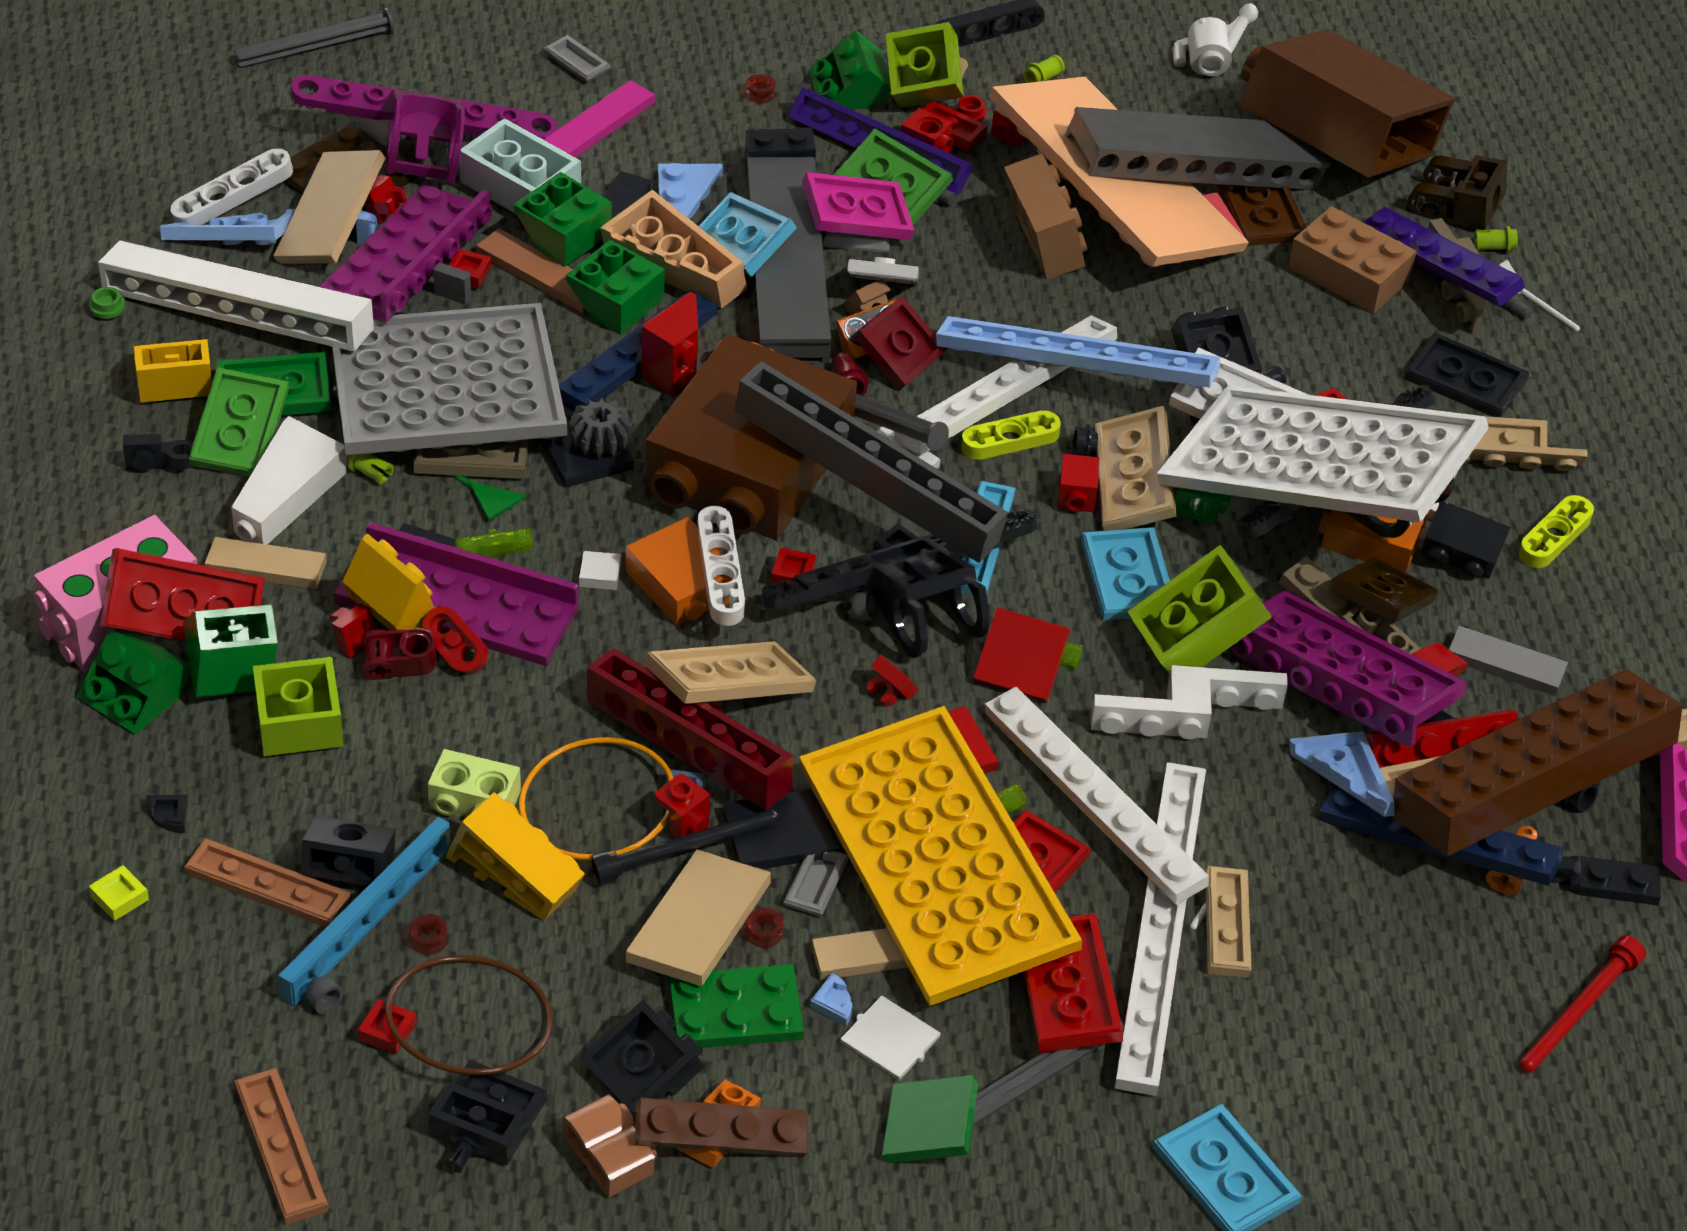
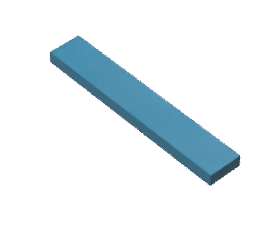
(365, 911)

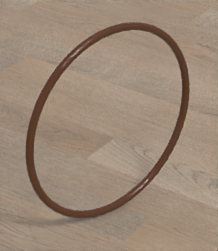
(458, 1070)

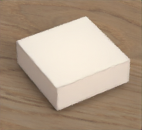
(600, 570)

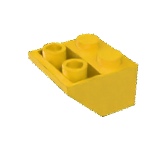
(173, 370)
(387, 585)

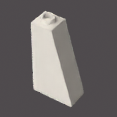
(287, 481)

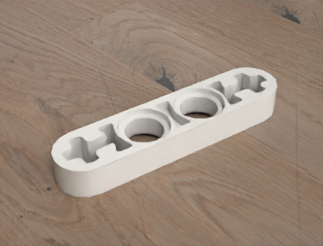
(229, 185)
(721, 565)

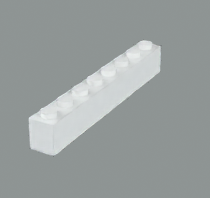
(237, 295)

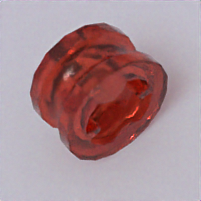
(760, 88)
(768, 938)
(431, 944)

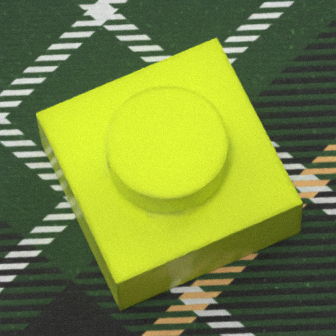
(118, 892)

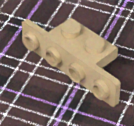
(1523, 443)

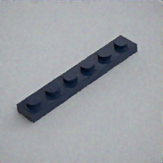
(618, 363)
(1497, 852)

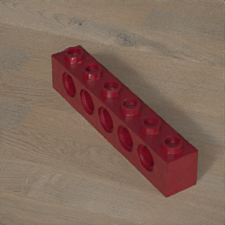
(691, 730)

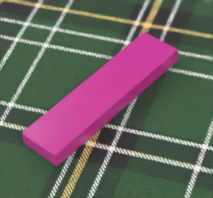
(602, 119)

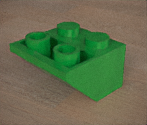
(852, 73)
(564, 218)
(617, 286)
(226, 647)
(133, 679)

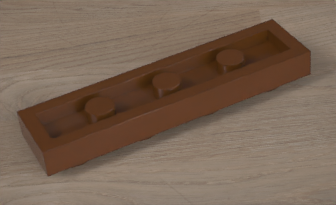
(721, 1127)

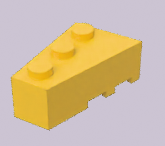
(515, 856)

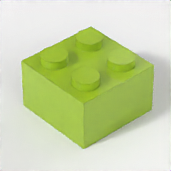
(924, 65)
(298, 706)

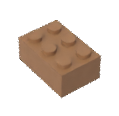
(1046, 215)
(1352, 259)

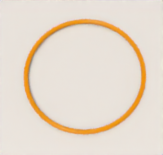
(657, 758)

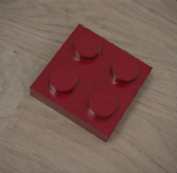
(900, 343)

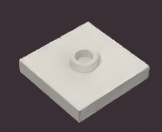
(885, 269)

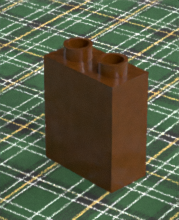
(1345, 101)
(715, 457)

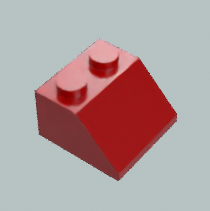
(671, 346)

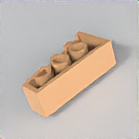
(680, 247)

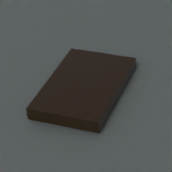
(1384, 589)

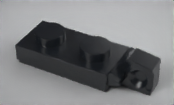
(1610, 879)

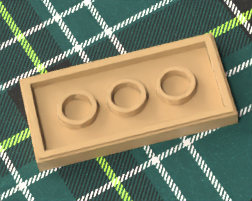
(329, 207)
(1130, 456)
(729, 672)
(698, 917)

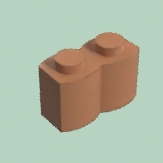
(605, 1143)

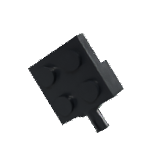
(485, 1115)

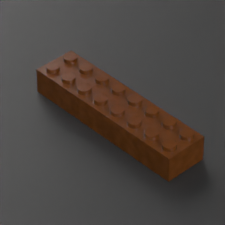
(1536, 761)

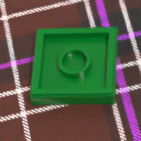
(930, 1119)

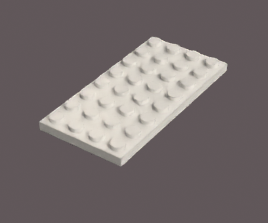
(1324, 452)

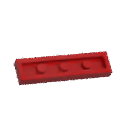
(1438, 737)

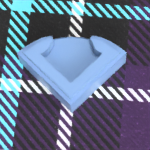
(365, 226)
(833, 1000)

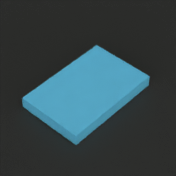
(747, 230)
(1124, 568)
(1226, 1171)

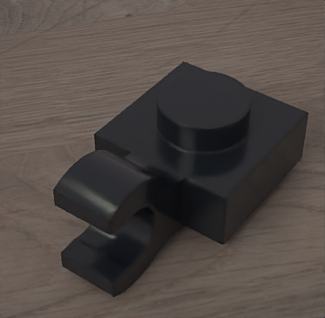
(149, 452)

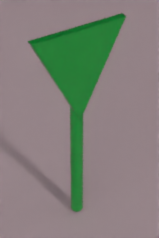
(491, 499)

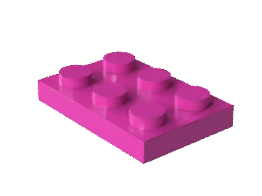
(857, 206)

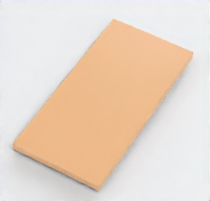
(1156, 217)

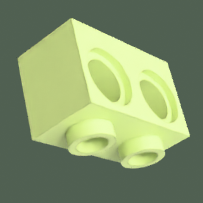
(466, 781)

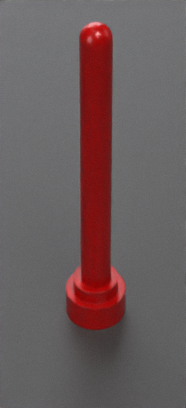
(1623, 956)

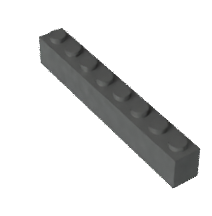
(870, 462)

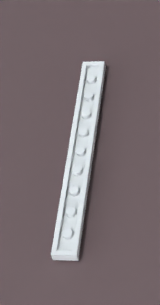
(1159, 942)

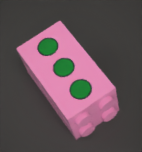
(75, 588)

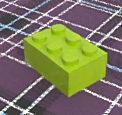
(1199, 612)

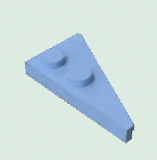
(687, 184)
(231, 229)
(1348, 764)

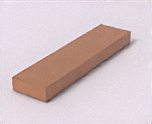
(529, 266)
(267, 883)
(281, 1146)

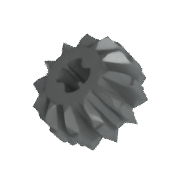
(600, 427)

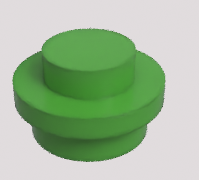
(107, 303)

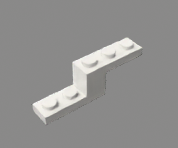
(1188, 702)

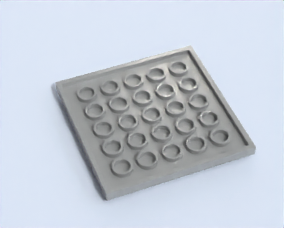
(450, 381)

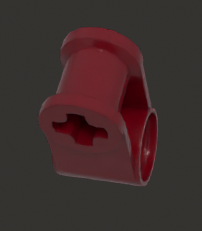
(396, 653)

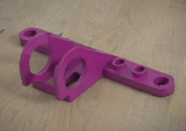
(415, 116)

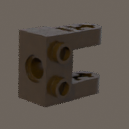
(1467, 199)

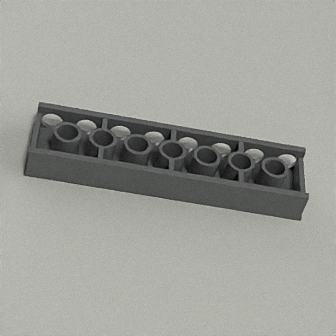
(1194, 143)
(792, 282)

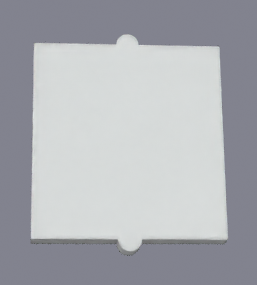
(890, 1037)

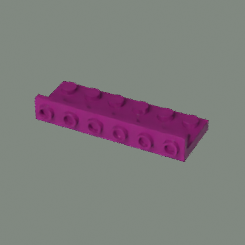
(408, 247)
(501, 602)
(1348, 668)

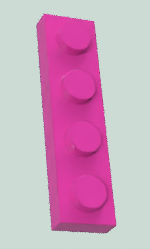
(1674, 809)

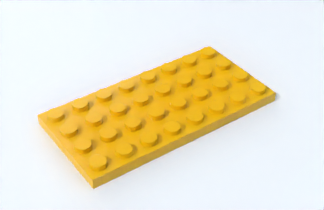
(939, 855)

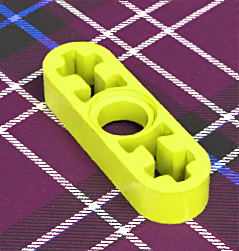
(1041, 424)
(1556, 519)

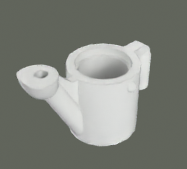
(1212, 42)

